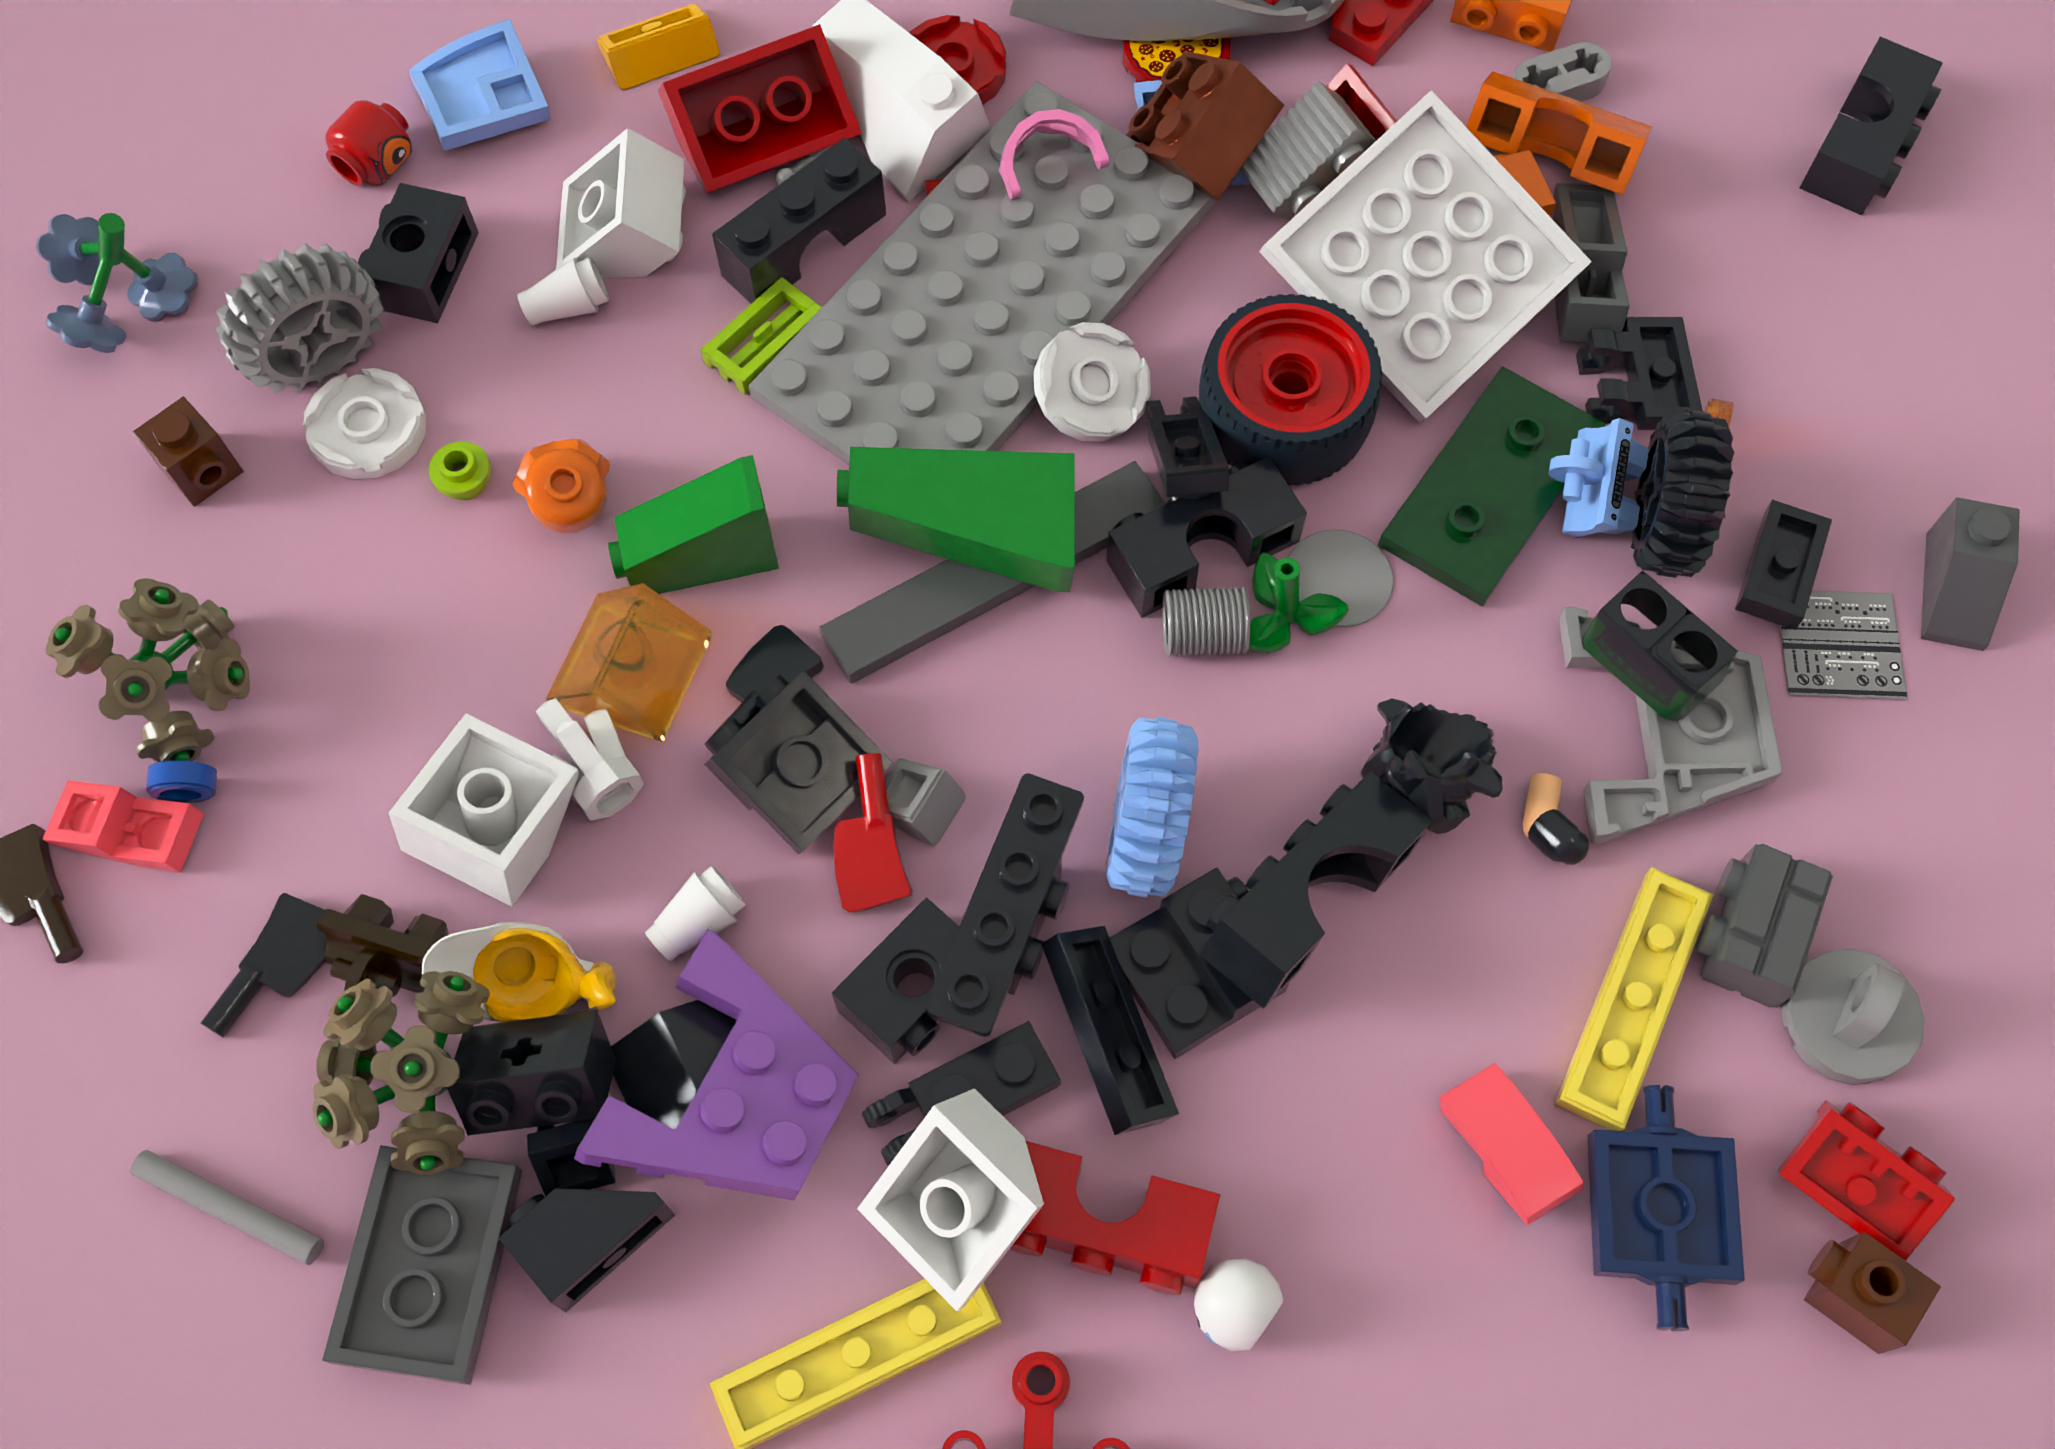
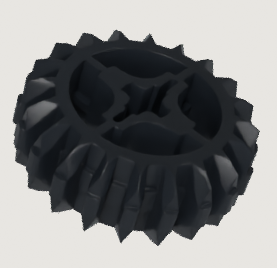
(1682, 493)

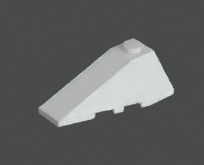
(905, 96)

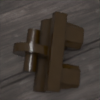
(366, 948)

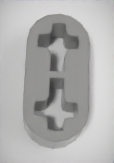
(1556, 71)

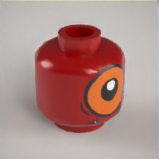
(368, 143)

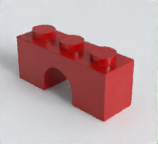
(1160, 1241)

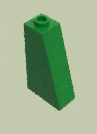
(970, 507)

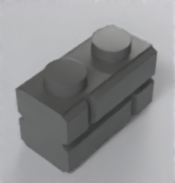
(1764, 924)

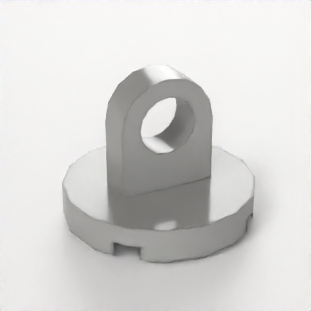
(1854, 1017)

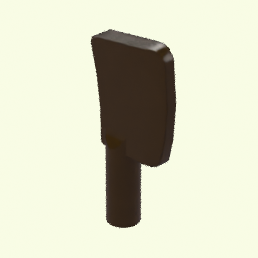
(32, 891)

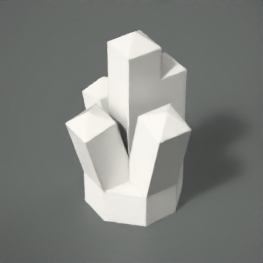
(605, 774)

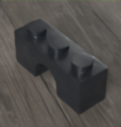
(1885, 99)
(766, 241)
(1253, 517)

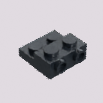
(793, 759)
(1169, 978)

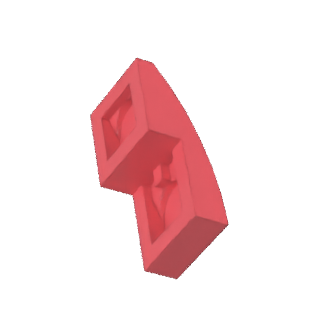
(123, 827)
(1513, 1142)

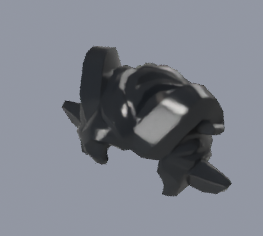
(1435, 760)

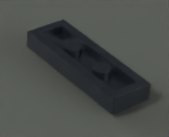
(1109, 1029)

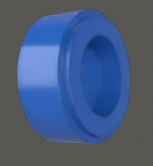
(181, 781)

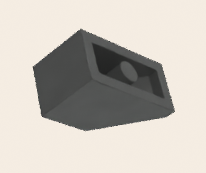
(1968, 572)

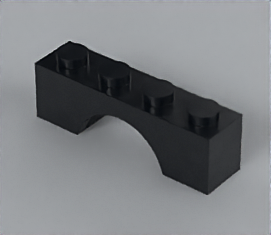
(1272, 928)

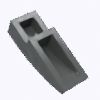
(1598, 293)

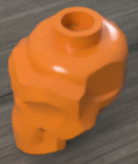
(563, 484)

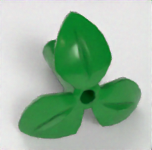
(1278, 587)

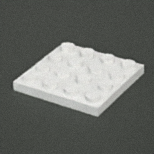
(1428, 253)

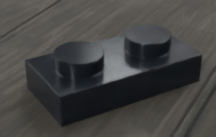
(1783, 564)

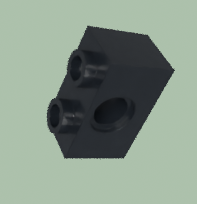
(419, 251)
(870, 992)

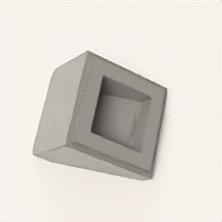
(922, 800)

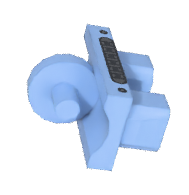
(1595, 479)

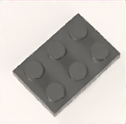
(423, 1269)

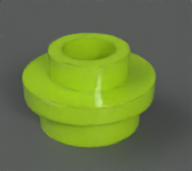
(463, 483)

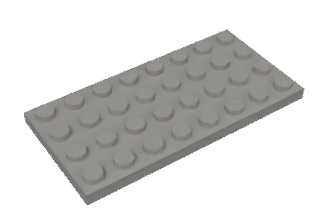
(966, 293)

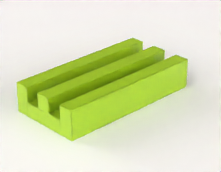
(767, 340)

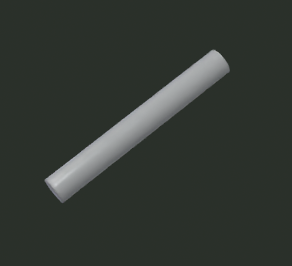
(227, 1207)

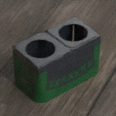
(1658, 677)

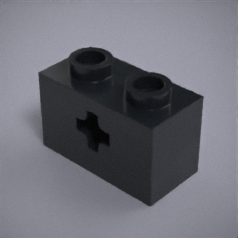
(533, 1072)

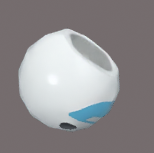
(1236, 1303)

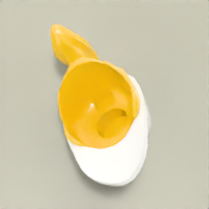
(524, 969)

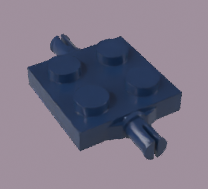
(1665, 1207)

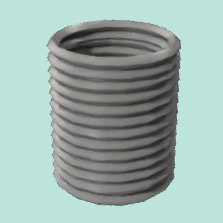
(1206, 621)

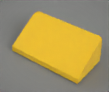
(659, 46)

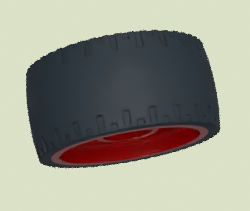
(1291, 386)

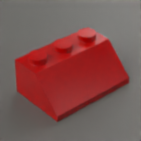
(759, 109)

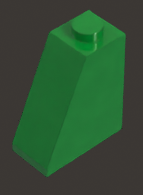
(697, 532)

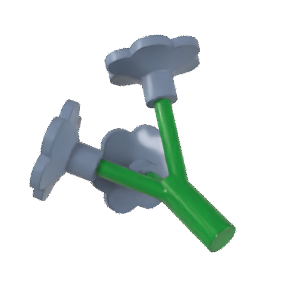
(86, 253)

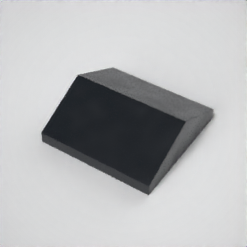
(668, 1059)

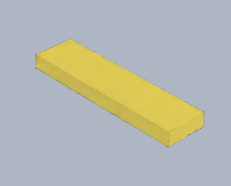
(1634, 1001)
(846, 1360)

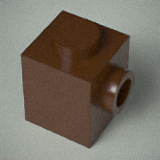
(188, 451)
(1870, 1291)

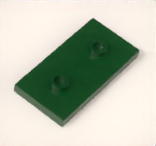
(1487, 487)

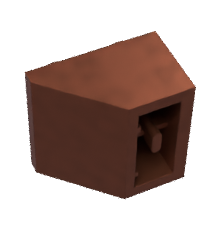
(1204, 120)

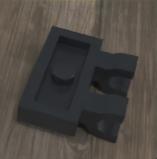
(1656, 370)

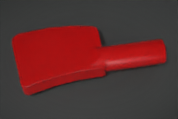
(867, 849)

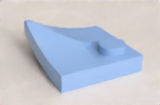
(479, 87)

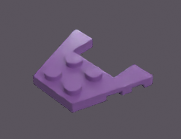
(759, 1105)

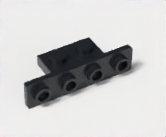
(1008, 907)

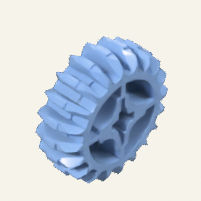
(1152, 807)

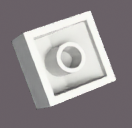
(623, 208)
(485, 809)
(956, 1195)

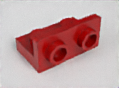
(1866, 1180)

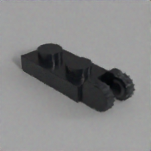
(1186, 450)
(1003, 1070)

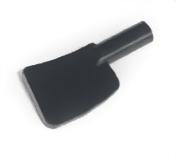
(772, 655)
(280, 959)

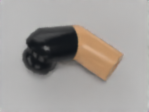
(1547, 826)

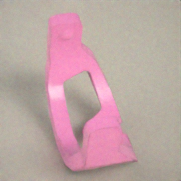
(1052, 122)

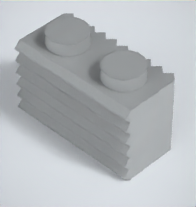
(1306, 151)

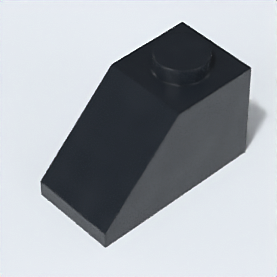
(580, 1237)

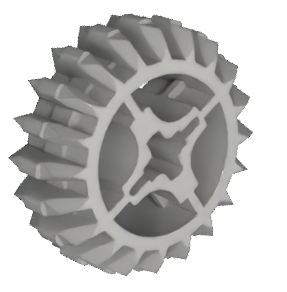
(299, 318)

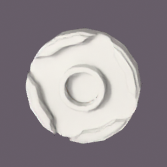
(1091, 382)
(365, 424)

